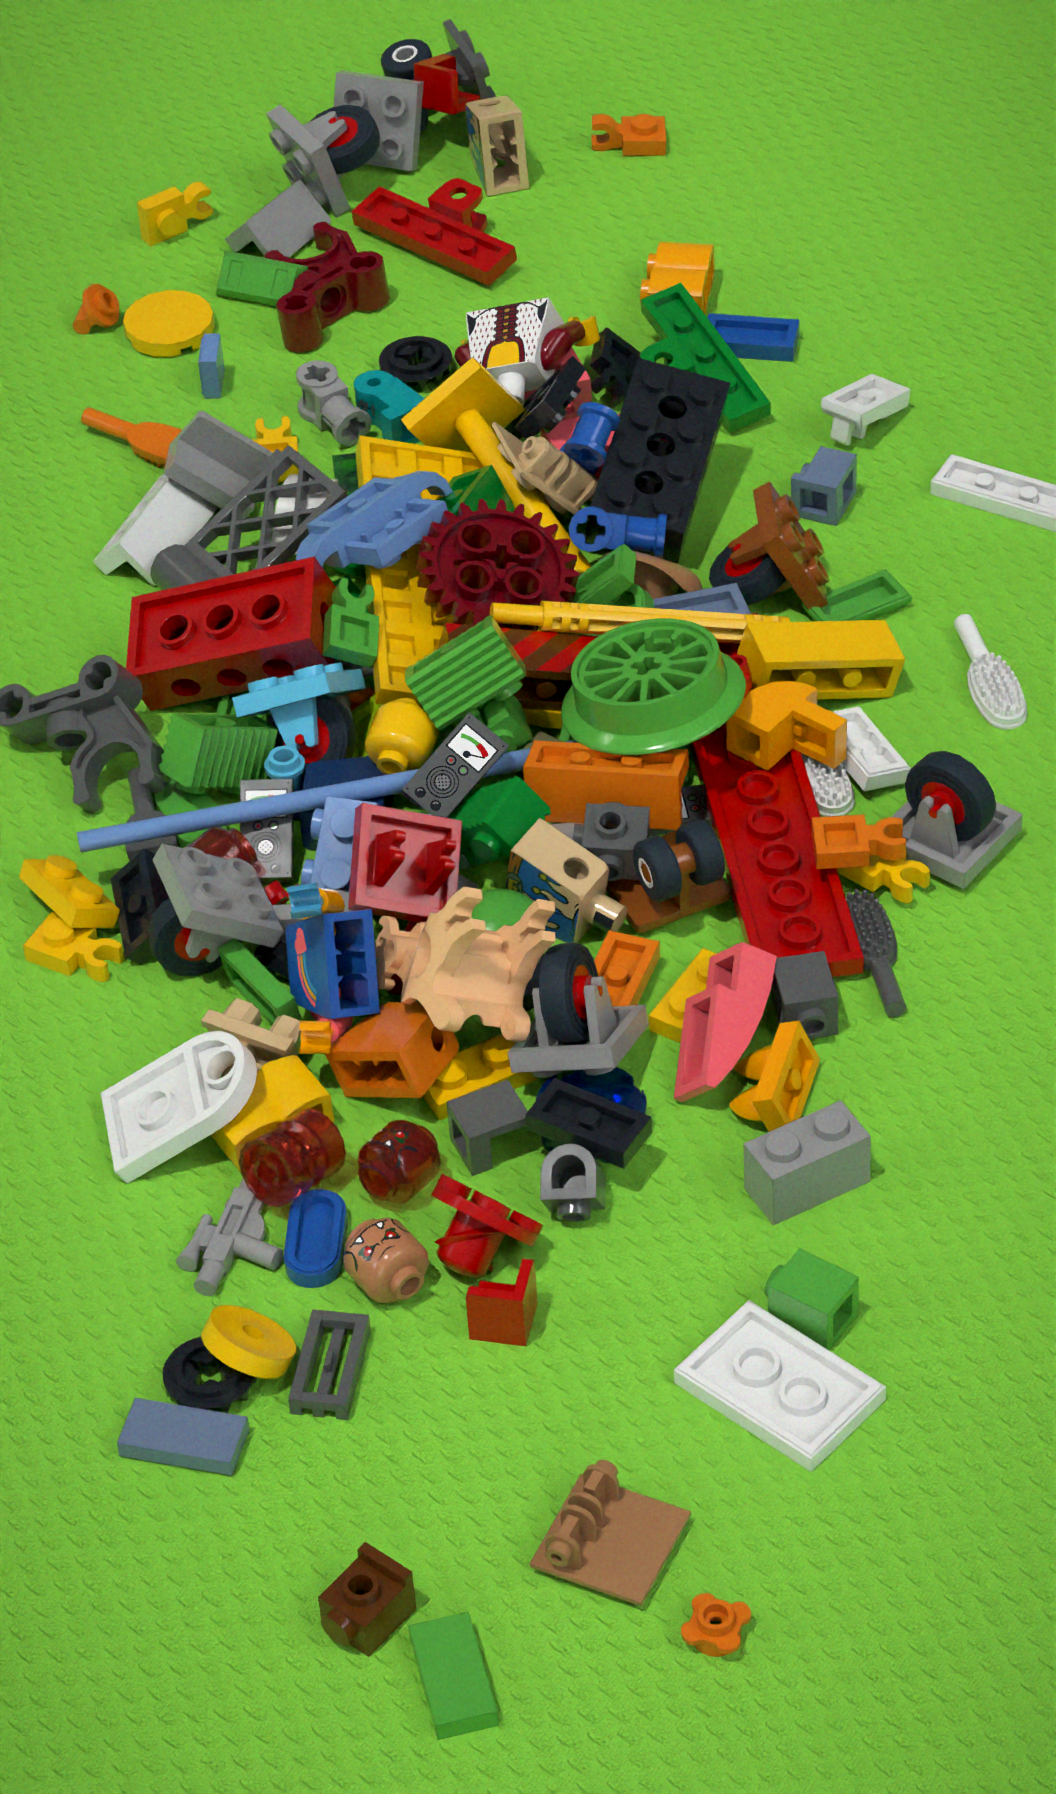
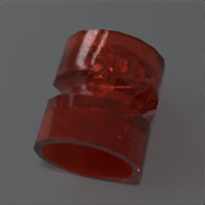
(292, 1157)

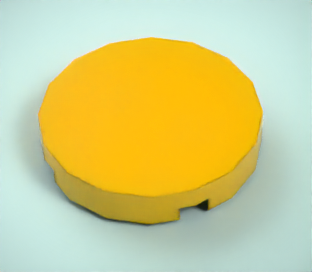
(168, 322)

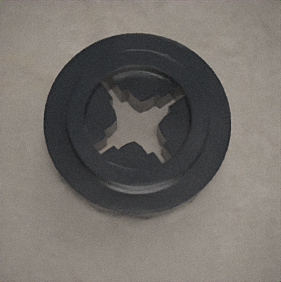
(403, 354)
(183, 1379)

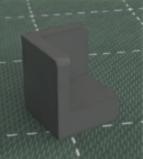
(480, 1117)

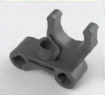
(90, 718)

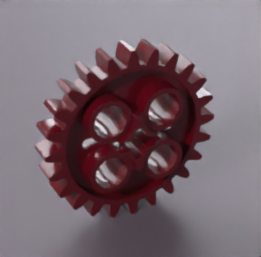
(496, 556)

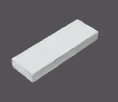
(996, 491)

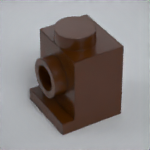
(367, 1601)

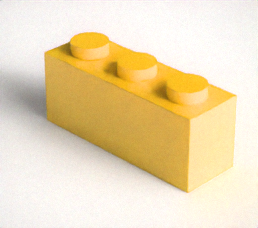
(833, 656)

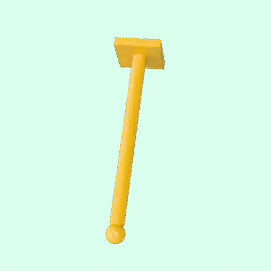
(461, 419)

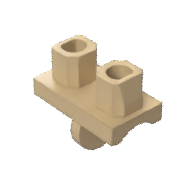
(243, 1022)

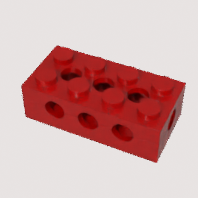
(228, 632)

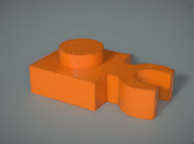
(850, 842)

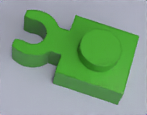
(348, 629)

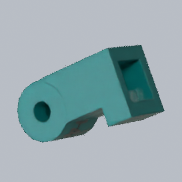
(387, 403)

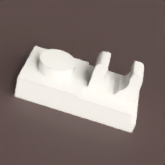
(862, 404)

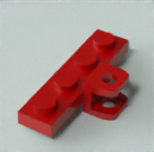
(440, 231)

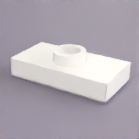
(869, 754)

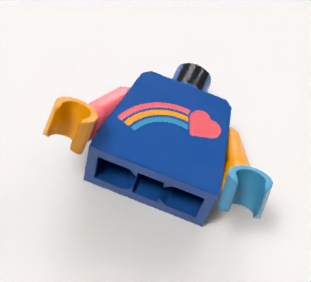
(329, 964)

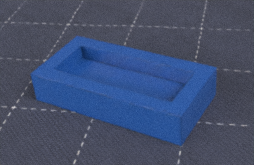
(758, 336)

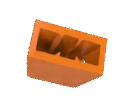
(392, 1053)

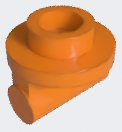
(98, 307)

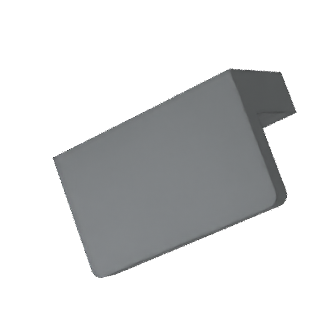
(282, 223)
(214, 460)

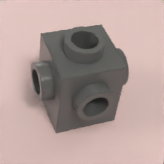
(611, 833)

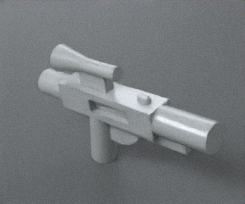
(237, 1233)

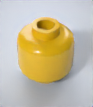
(400, 736)

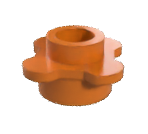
(710, 1638)

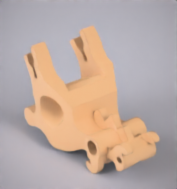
(464, 968)

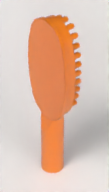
(146, 438)

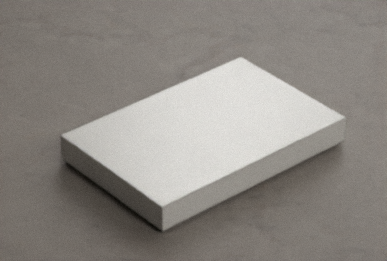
(780, 1385)

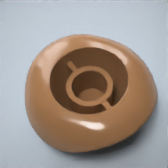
(662, 576)

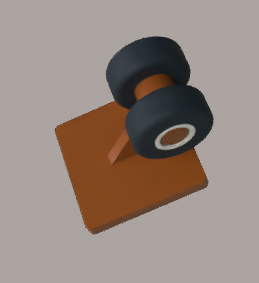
(675, 875)

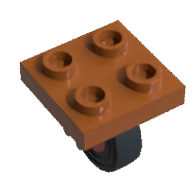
(774, 554)

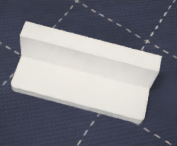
(162, 518)

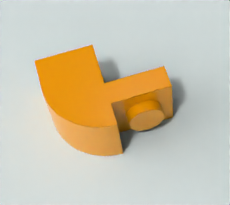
(784, 718)

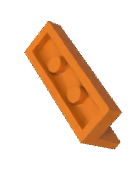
(572, 775)

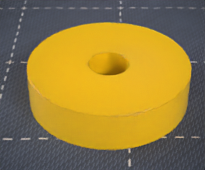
(248, 1341)

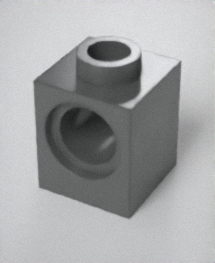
(806, 993)

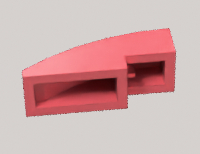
(722, 1018)

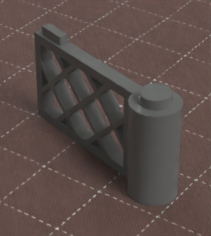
(192, 563)

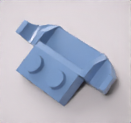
(376, 521)

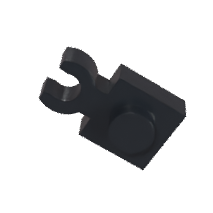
(614, 364)

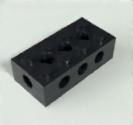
(667, 406)

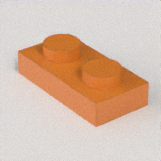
(626, 966)

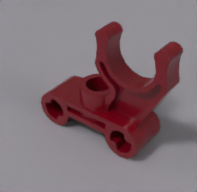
(330, 288)

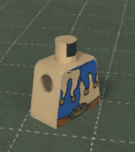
(493, 134)
(560, 870)

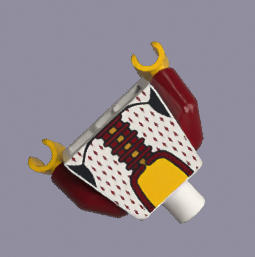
(523, 342)

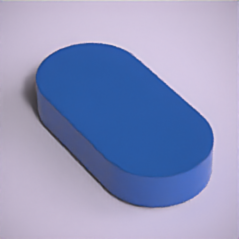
(315, 1238)

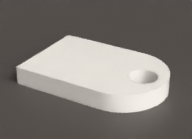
(176, 1101)

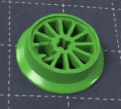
(650, 688)

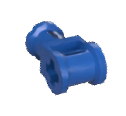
(591, 435)
(621, 529)

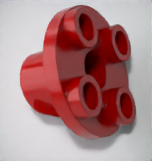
(477, 1228)

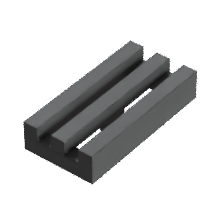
(323, 1400)

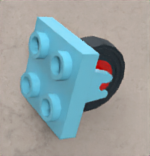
(307, 711)

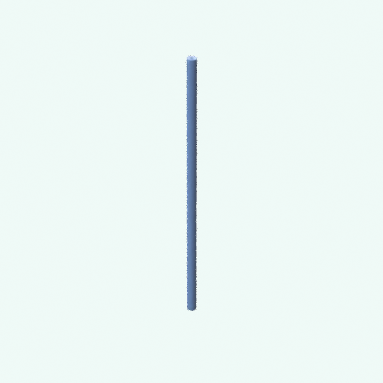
(266, 807)

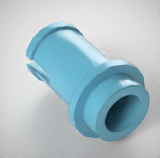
(285, 763)

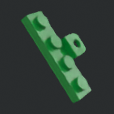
(696, 346)

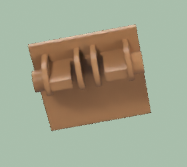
(610, 1536)

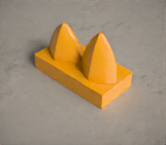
(784, 1078)

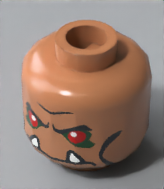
(385, 1260)

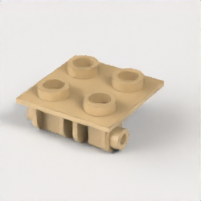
(548, 469)

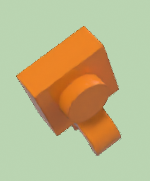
(635, 135)

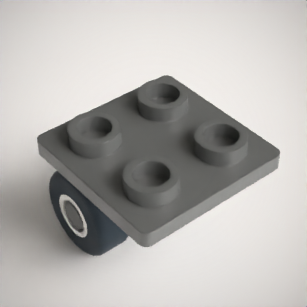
(471, 67)

